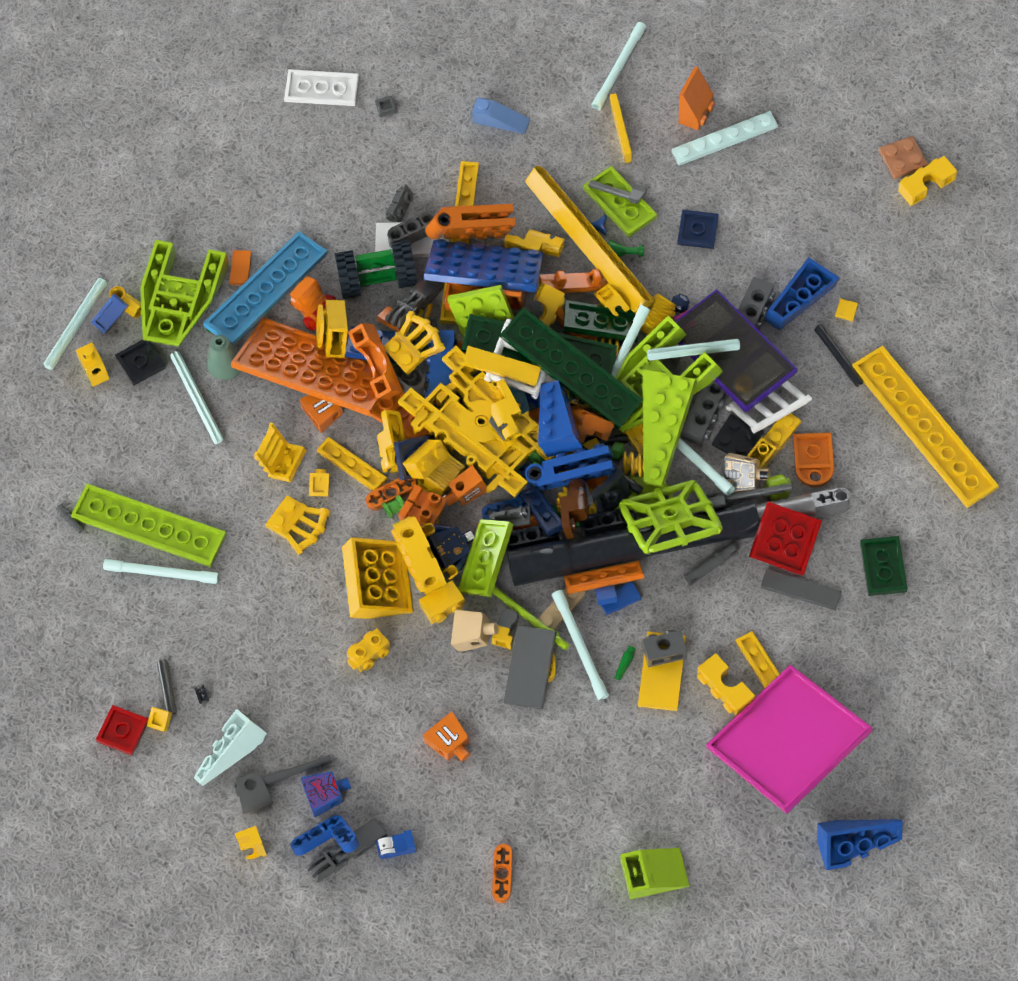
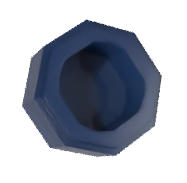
(681, 302)

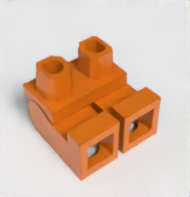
(591, 423)
(424, 506)

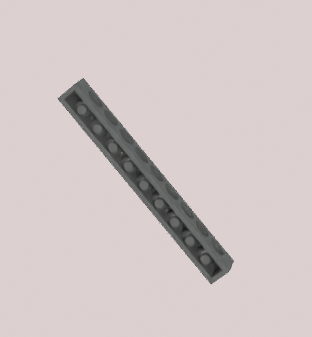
(698, 433)

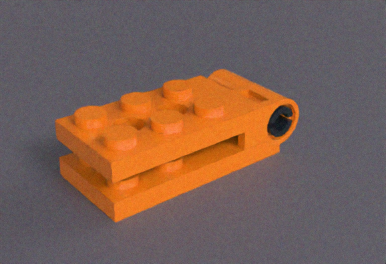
(471, 222)

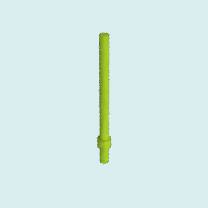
(528, 616)

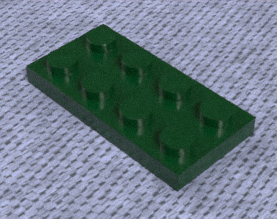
(597, 320)

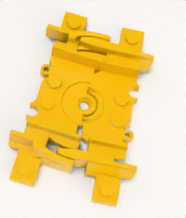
(462, 428)

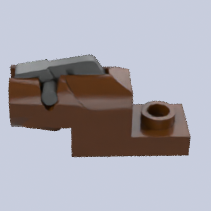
(575, 506)

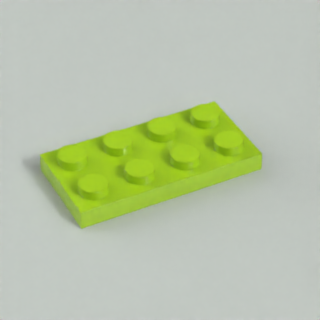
(626, 215)
(485, 557)

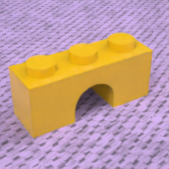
(938, 171)
(550, 300)
(735, 697)

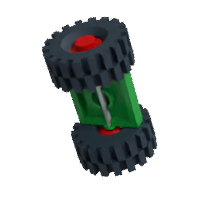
(376, 268)

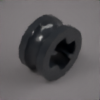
(201, 694)

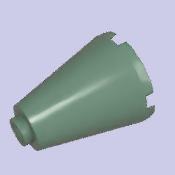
(220, 357)

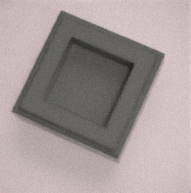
(385, 106)

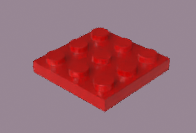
(785, 538)

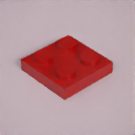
(122, 730)

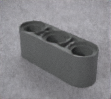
(403, 229)

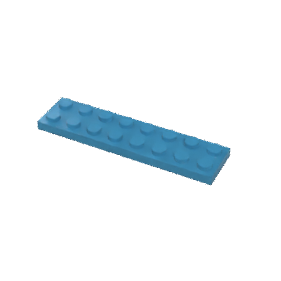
(265, 288)

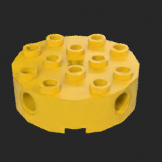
(418, 555)

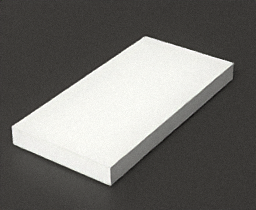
(321, 87)
(419, 249)

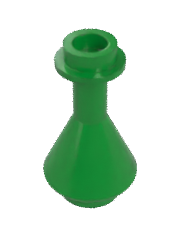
(621, 250)

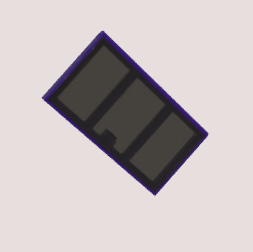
(747, 372)

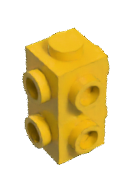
(368, 650)

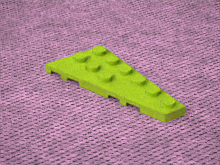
(664, 413)

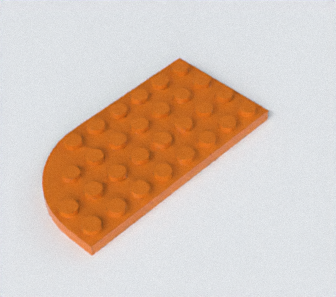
(296, 362)

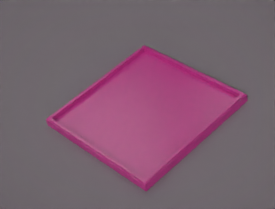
(789, 738)

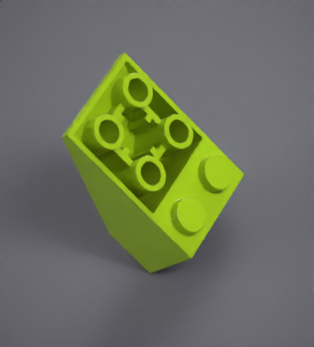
(653, 871)

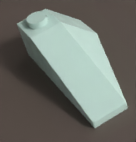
(239, 740)

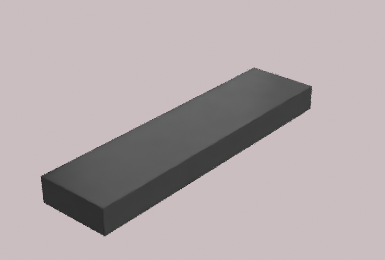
(801, 589)

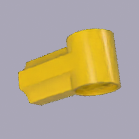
(134, 308)

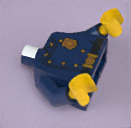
(448, 546)

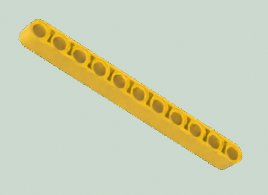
(588, 239)

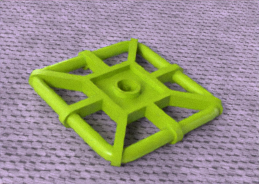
(681, 516)

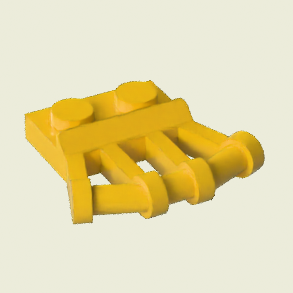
(403, 350)
(287, 517)

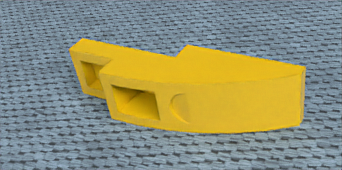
(774, 440)

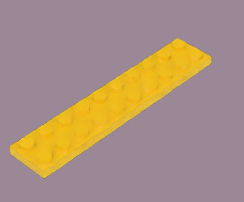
(925, 427)

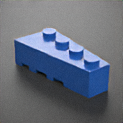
(802, 291)
(439, 371)
(556, 422)

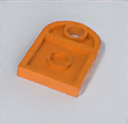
(813, 456)

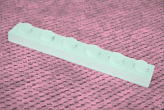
(724, 138)

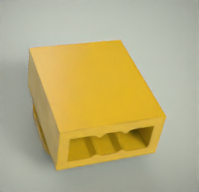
(332, 328)

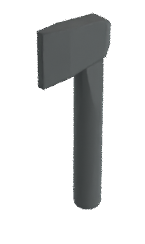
(634, 197)

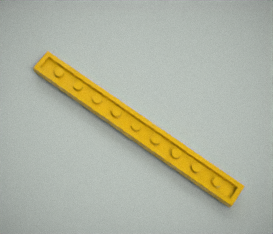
(465, 197)

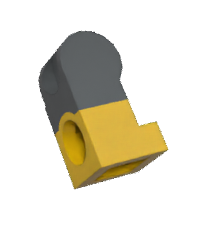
(506, 623)

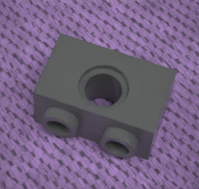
(657, 656)

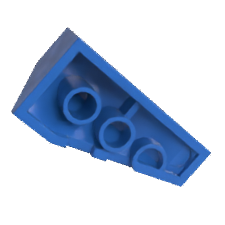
(847, 839)

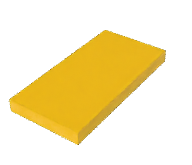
(661, 683)

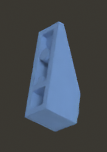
(499, 116)

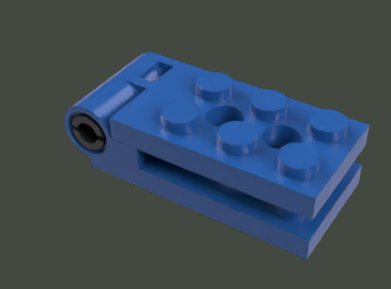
(547, 475)

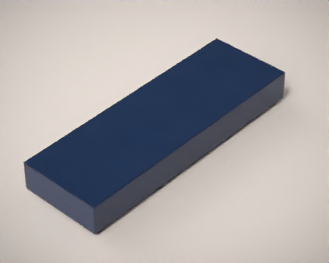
(542, 511)

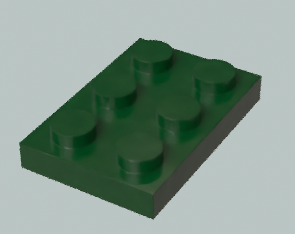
(883, 565)

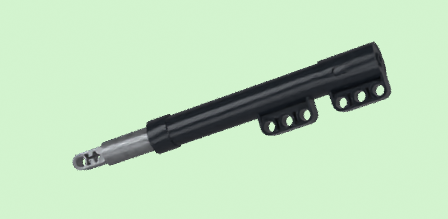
(609, 542)

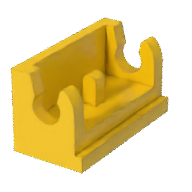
(611, 298)
(251, 839)

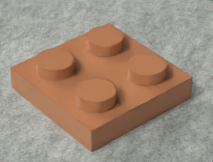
(902, 157)

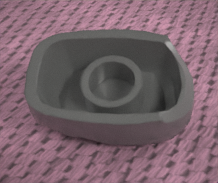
(414, 380)

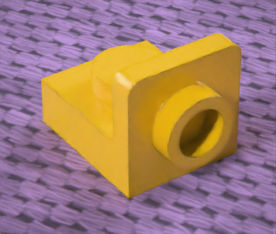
(319, 483)

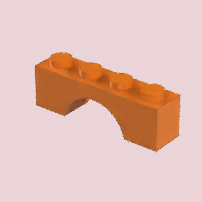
(384, 379)

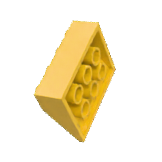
(376, 578)

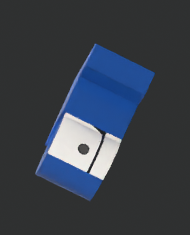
(396, 845)

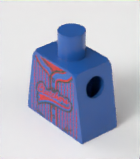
(324, 791)

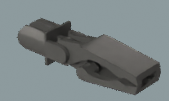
(421, 296)
(367, 837)

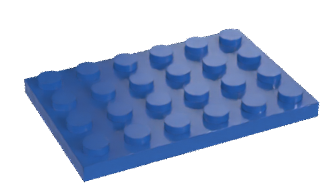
(483, 265)

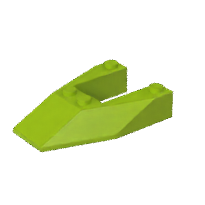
(175, 303)
(631, 372)

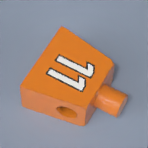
(320, 411)
(466, 487)
(448, 738)

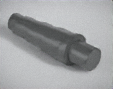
(66, 515)

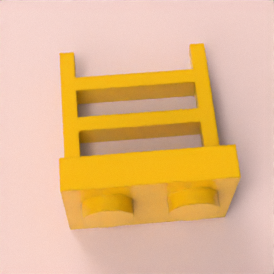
(279, 456)

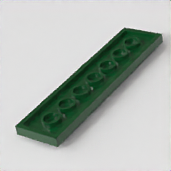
(485, 333)
(571, 368)

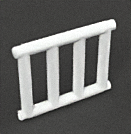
(534, 391)
(770, 417)

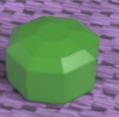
(618, 451)

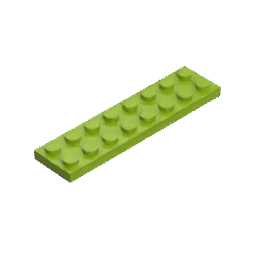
(149, 525)

